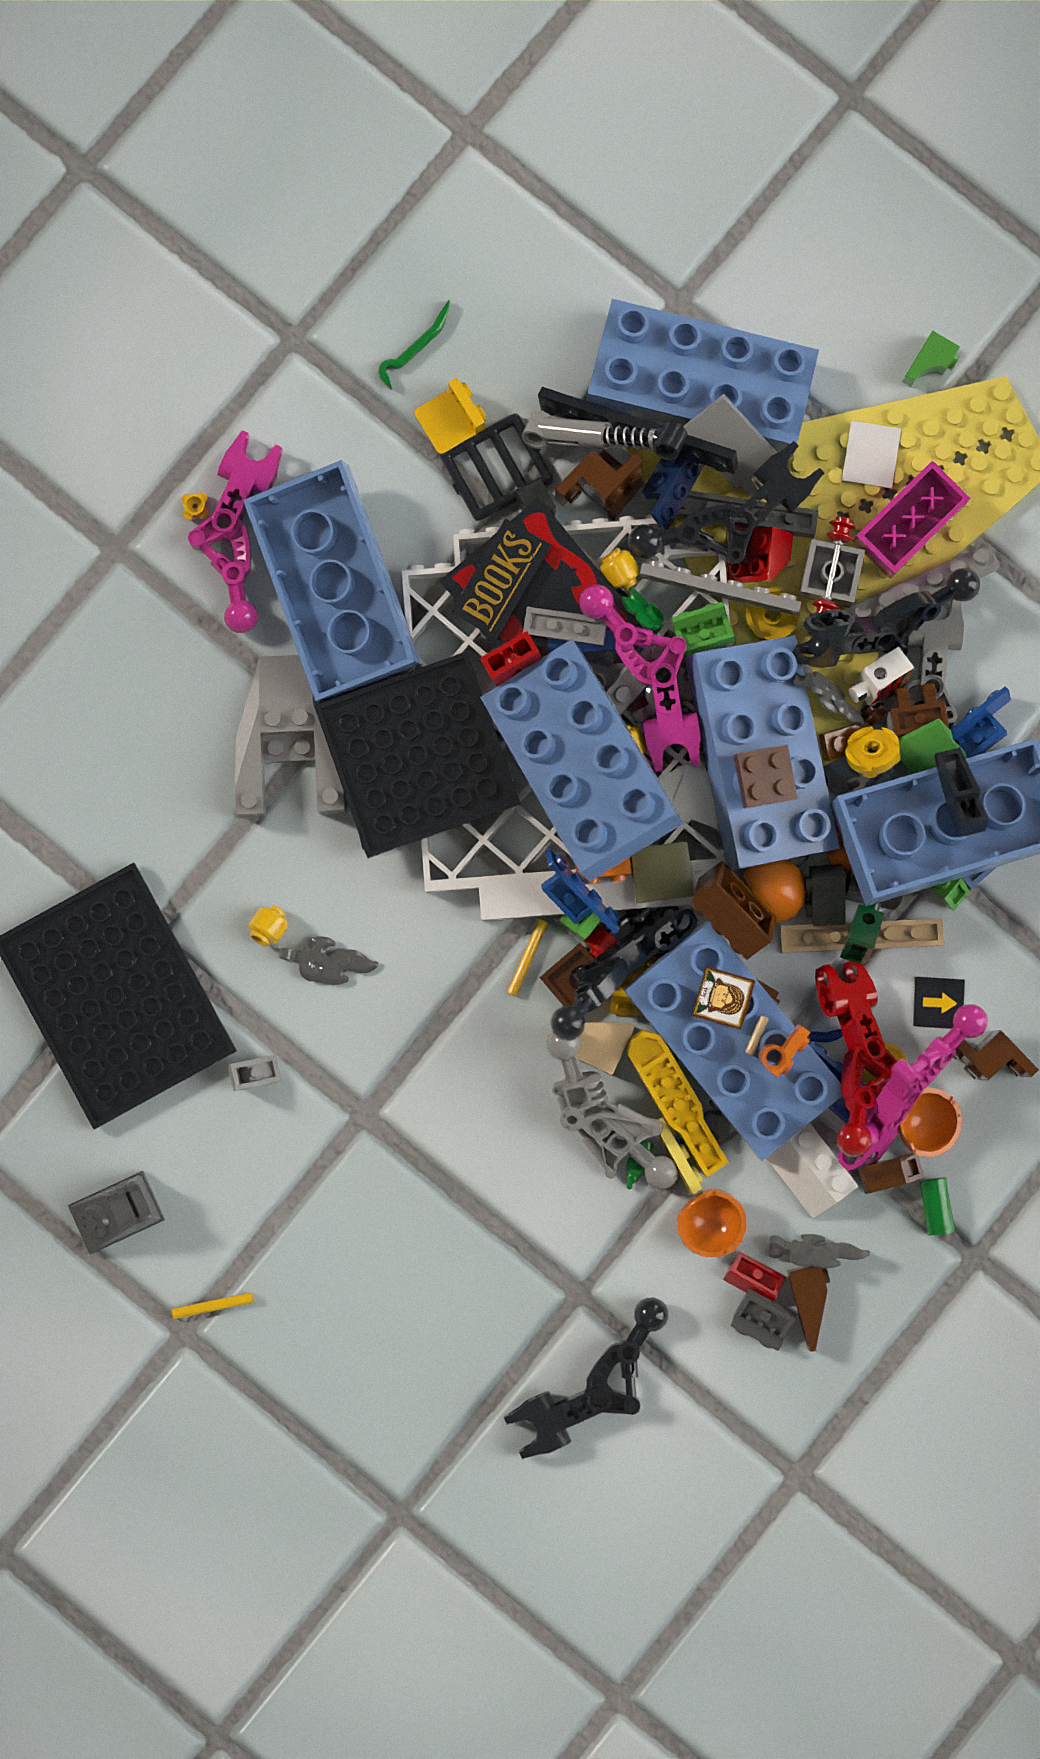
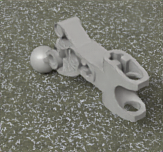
(934, 641)

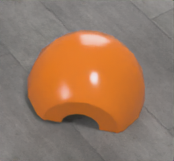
(779, 887)
(931, 1123)
(712, 1223)

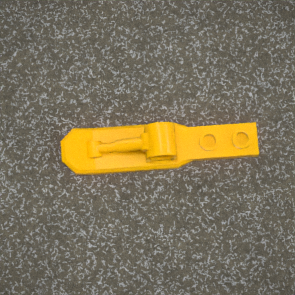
(675, 1098)

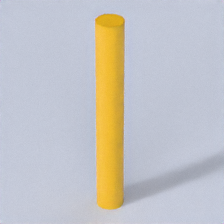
(527, 957)
(212, 1305)

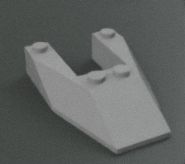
(281, 728)

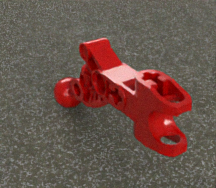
(852, 1004)

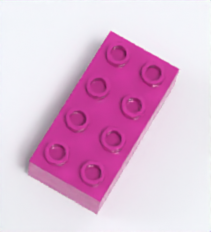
(911, 519)

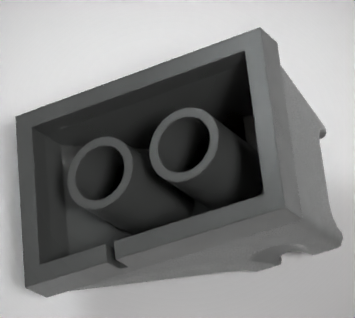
(116, 1212)

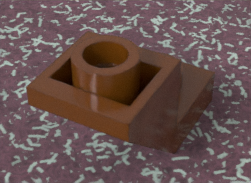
(891, 1173)

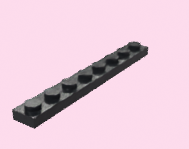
(694, 449)

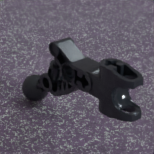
(776, 488)
(843, 634)
(608, 971)
(552, 1418)

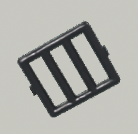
(470, 446)

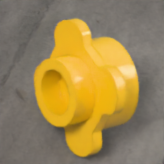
(199, 499)

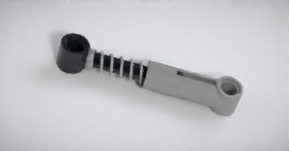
(545, 429)

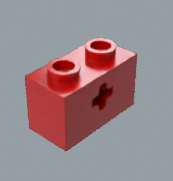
(511, 658)

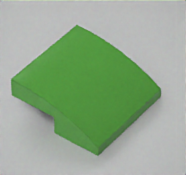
(920, 746)

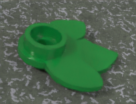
(647, 615)

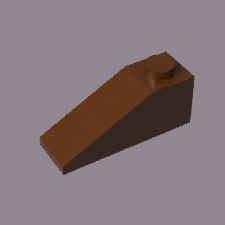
(810, 1295)

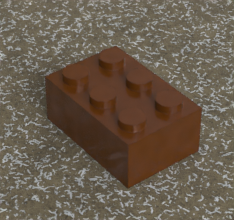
(734, 910)

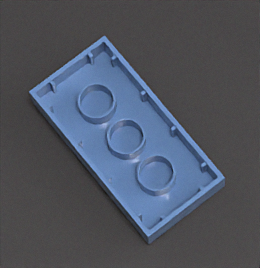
(677, 366)
(332, 582)
(751, 704)
(581, 760)
(905, 836)
(754, 1101)

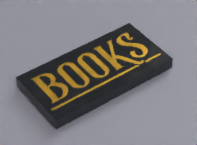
(501, 578)

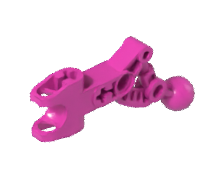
(244, 479)
(670, 724)
(911, 1080)

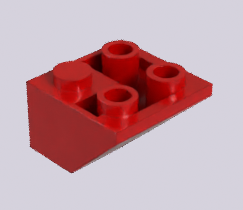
(765, 556)

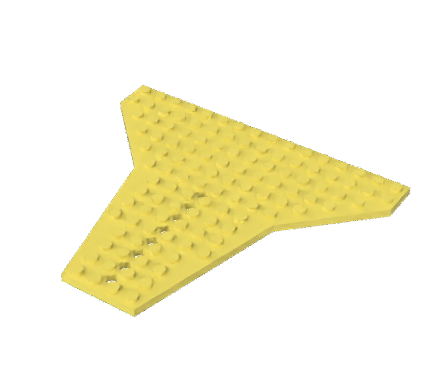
(931, 430)

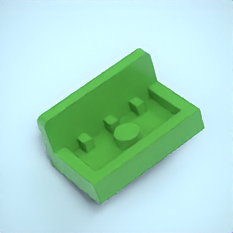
(704, 628)

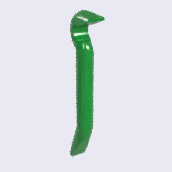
(415, 348)

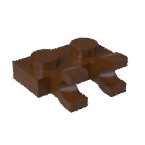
(909, 718)

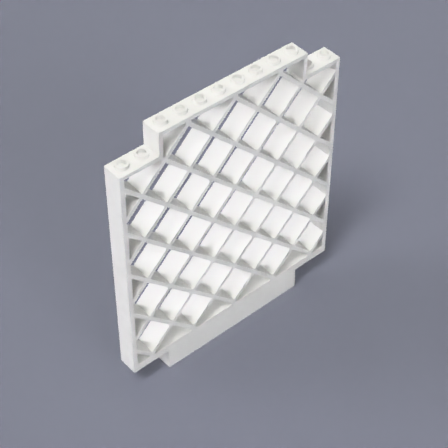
(521, 893)

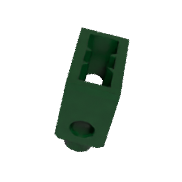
(862, 934)

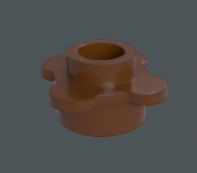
(873, 713)

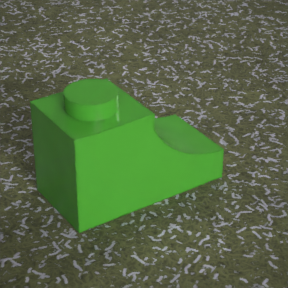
(934, 357)
(582, 928)

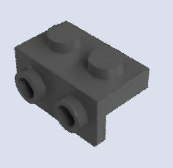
(762, 1320)

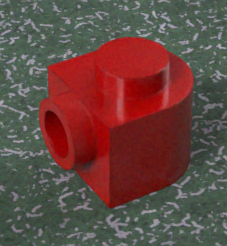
(599, 941)

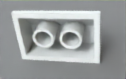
(812, 1171)

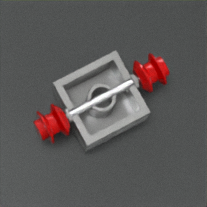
(832, 569)

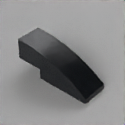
(961, 792)

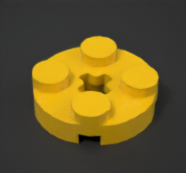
(763, 627)
(872, 763)

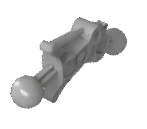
(585, 1101)

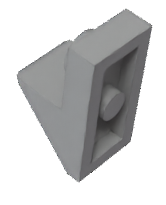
(254, 1072)

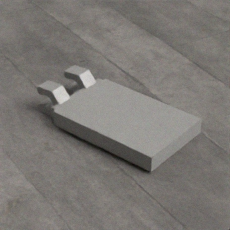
(728, 427)

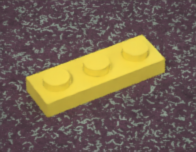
(690, 1177)

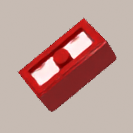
(751, 1274)

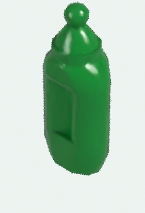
(634, 1169)

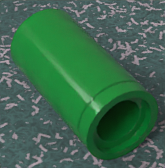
(937, 1206)

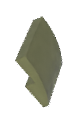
(662, 873)

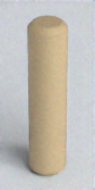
(756, 1035)

